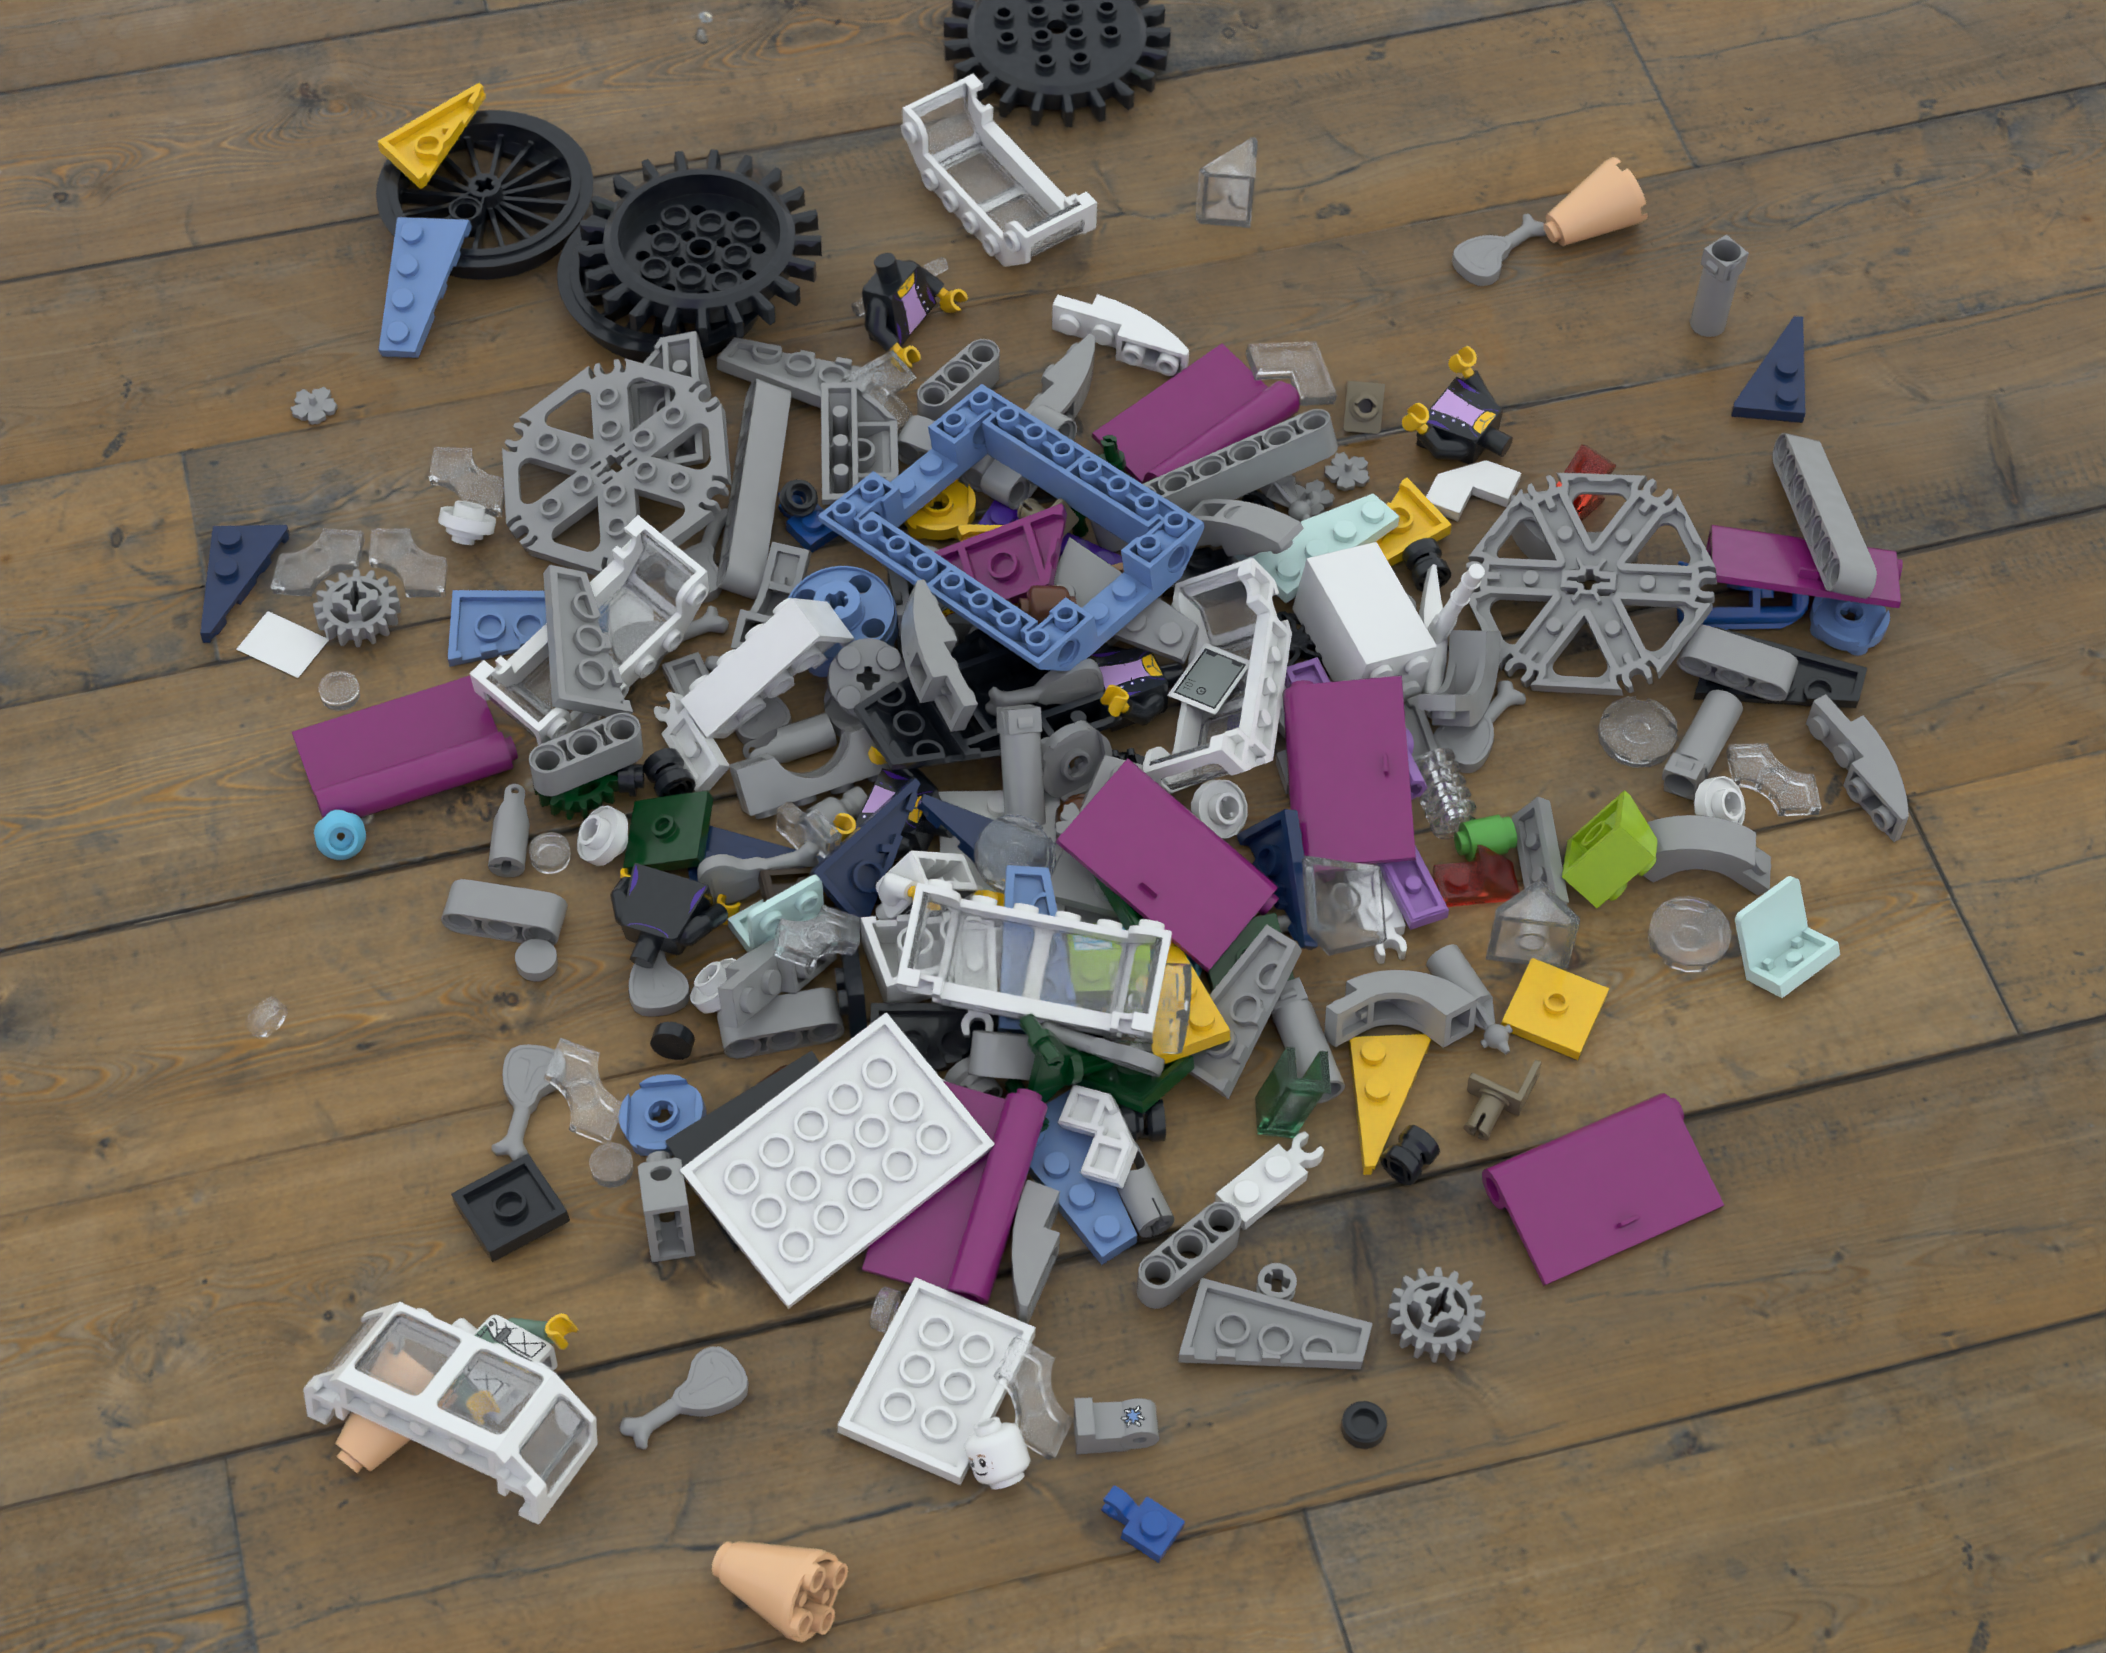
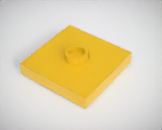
(1555, 1008)

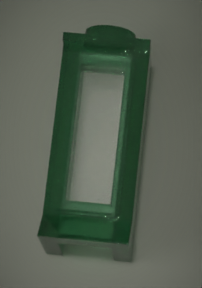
(1287, 1100)

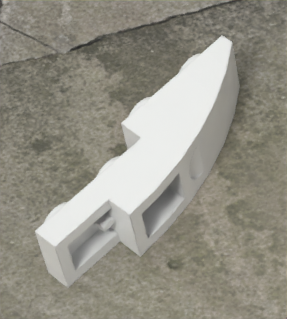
(1135, 336)

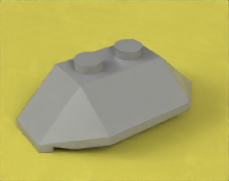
(683, 356)
(855, 439)

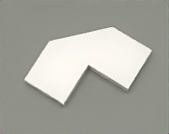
(1483, 479)
(1112, 1146)

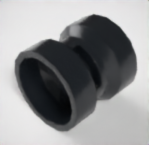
(1420, 557)
(667, 773)
(1154, 1122)
(1409, 1155)

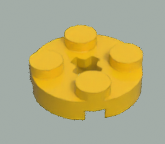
(943, 523)

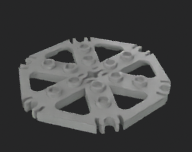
(615, 440)
(1610, 563)

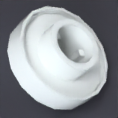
(466, 522)
(1720, 799)
(1220, 807)
(603, 836)
(705, 990)

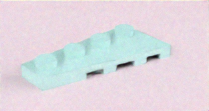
(1331, 531)

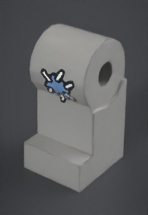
(1114, 1425)

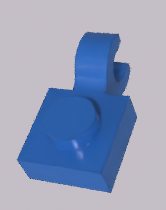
(808, 529)
(1147, 1527)

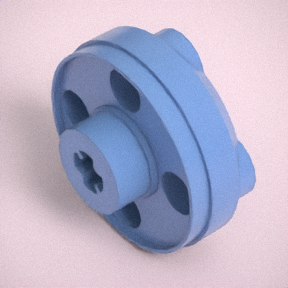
(862, 614)

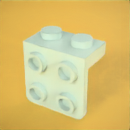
(759, 921)
(1778, 944)

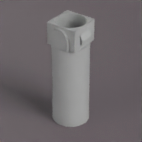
(1721, 268)
(1702, 744)
(1022, 761)
(1302, 1030)

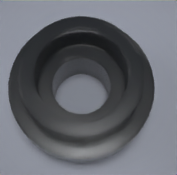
(804, 490)
(630, 779)

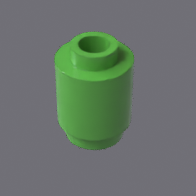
(1492, 832)

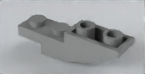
(1069, 380)
(1245, 527)
(928, 659)
(1872, 772)
(759, 979)

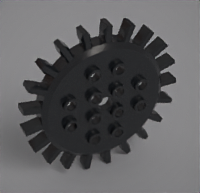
(1063, 84)
(690, 293)

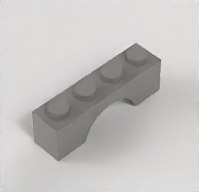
(766, 785)

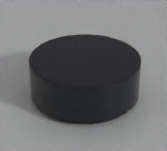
(672, 1040)
(1364, 1425)

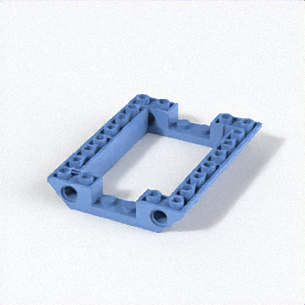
(985, 423)

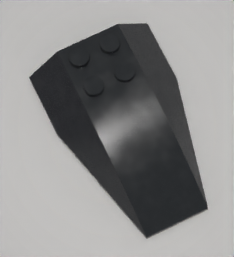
(917, 735)

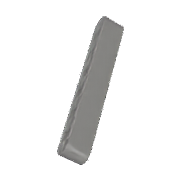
(1242, 466)
(754, 489)
(1824, 516)

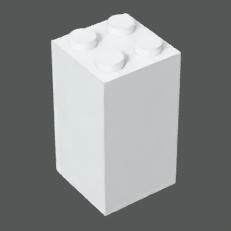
(1363, 619)

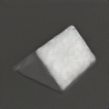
(1228, 187)
(1343, 904)
(1533, 926)

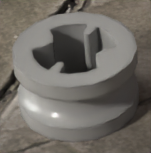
(1280, 1272)

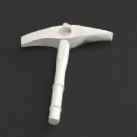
(1442, 620)

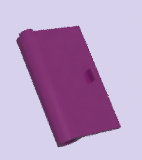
(1197, 415)
(1787, 565)
(403, 750)
(1350, 769)
(1168, 864)
(1604, 1187)
(964, 1227)

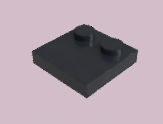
(510, 1207)

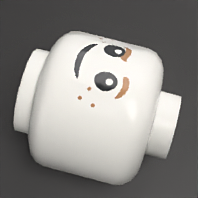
(997, 1453)

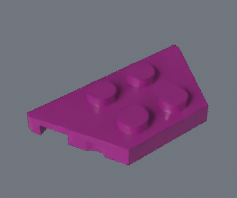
(1014, 554)

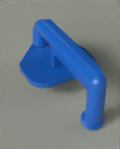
(1754, 615)

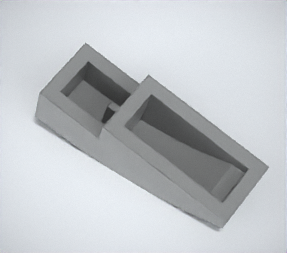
(1033, 1246)

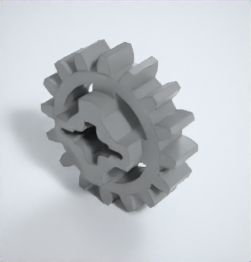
(357, 608)
(1450, 1329)

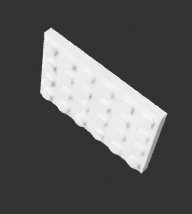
(837, 1160)

